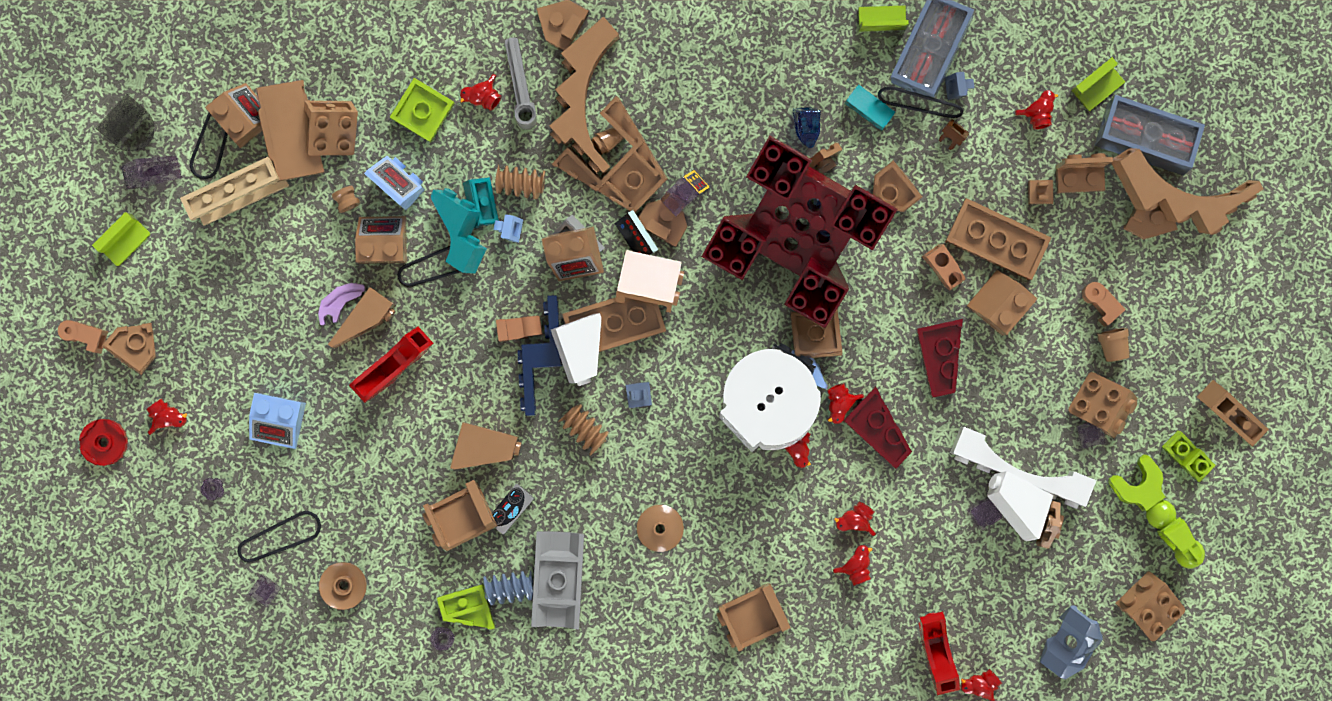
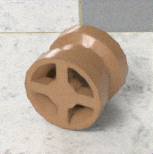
(346, 199)

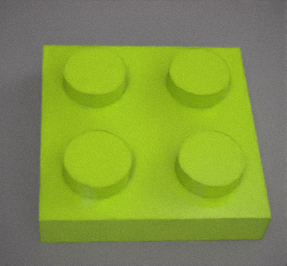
(422, 110)

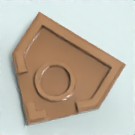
(561, 22)
(823, 161)
(895, 187)
(663, 223)
(1149, 223)
(133, 346)
(1052, 526)

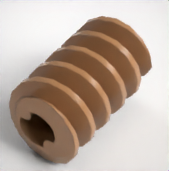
(519, 182)
(584, 428)

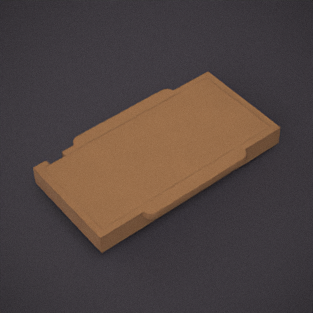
(286, 130)

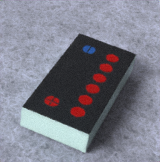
(635, 234)

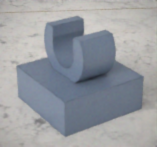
(957, 85)
(638, 395)

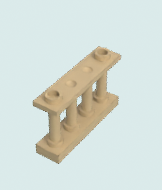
(233, 192)

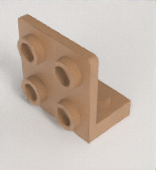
(331, 127)
(1082, 174)

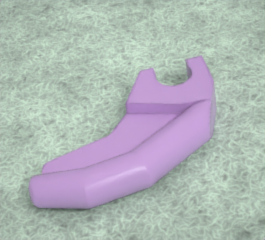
(336, 300)

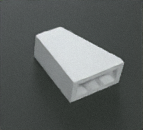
(579, 348)
(1020, 504)

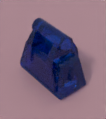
(807, 125)

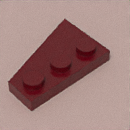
(940, 355)
(877, 428)

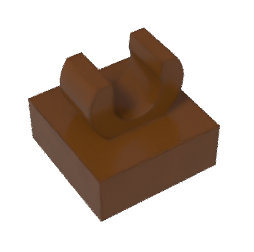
(955, 133)

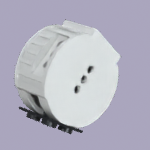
(771, 398)

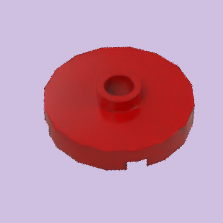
(91, 439)

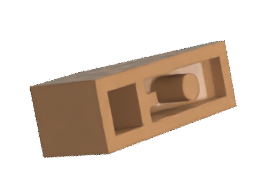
(368, 314)
(1232, 413)

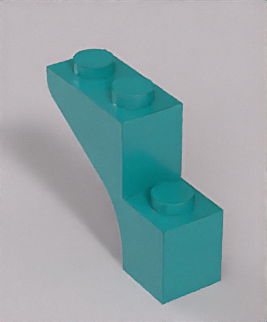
(460, 221)

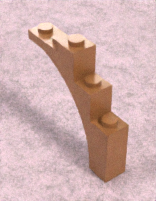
(582, 59)
(1149, 191)

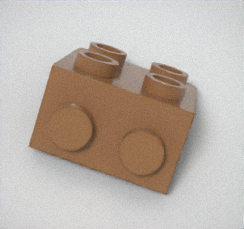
(1103, 404)
(1151, 605)

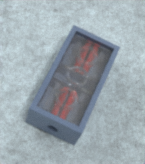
(932, 46)
(1161, 136)

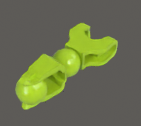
(1159, 512)

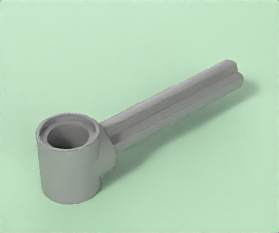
(519, 85)

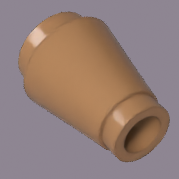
(606, 140)

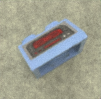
(395, 181)
(275, 420)

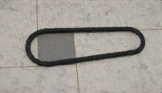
(921, 96)
(196, 149)
(428, 279)
(285, 547)

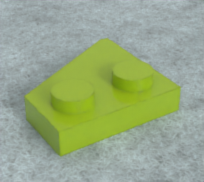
(467, 607)

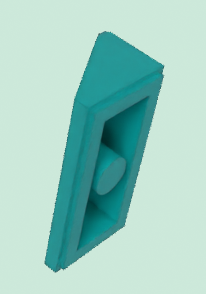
(870, 107)
(481, 195)

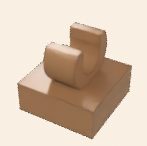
(1040, 192)

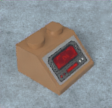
(237, 113)
(381, 240)
(573, 254)

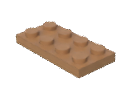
(998, 239)
(621, 321)

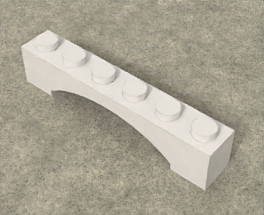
(972, 447)

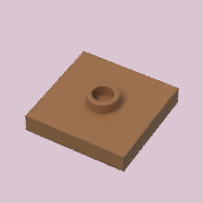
(815, 340)

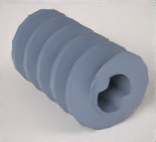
(508, 588)

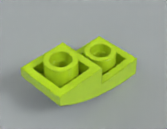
(1189, 457)

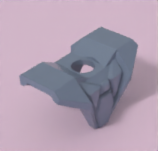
(1066, 660)

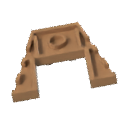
(633, 177)

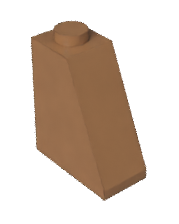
(483, 446)

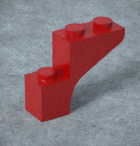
(391, 365)

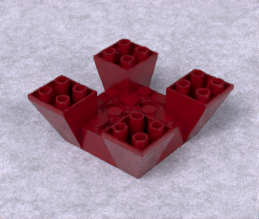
(814, 258)

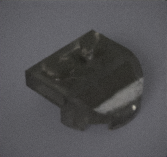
(128, 125)

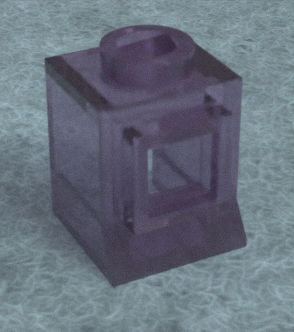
(984, 513)

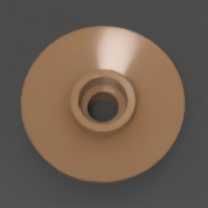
(647, 528)
(332, 592)

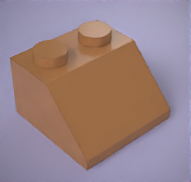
(1002, 302)

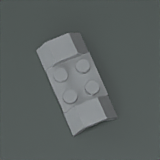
(557, 579)

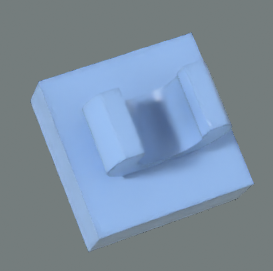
(510, 228)

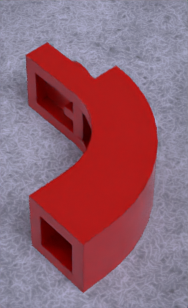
(938, 653)

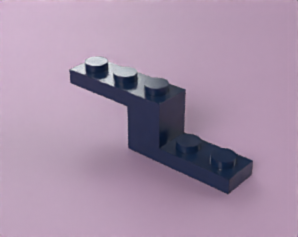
(538, 356)

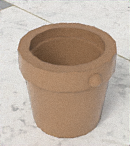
(1115, 344)

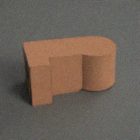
(944, 266)
(1103, 301)
(518, 328)
(77, 331)

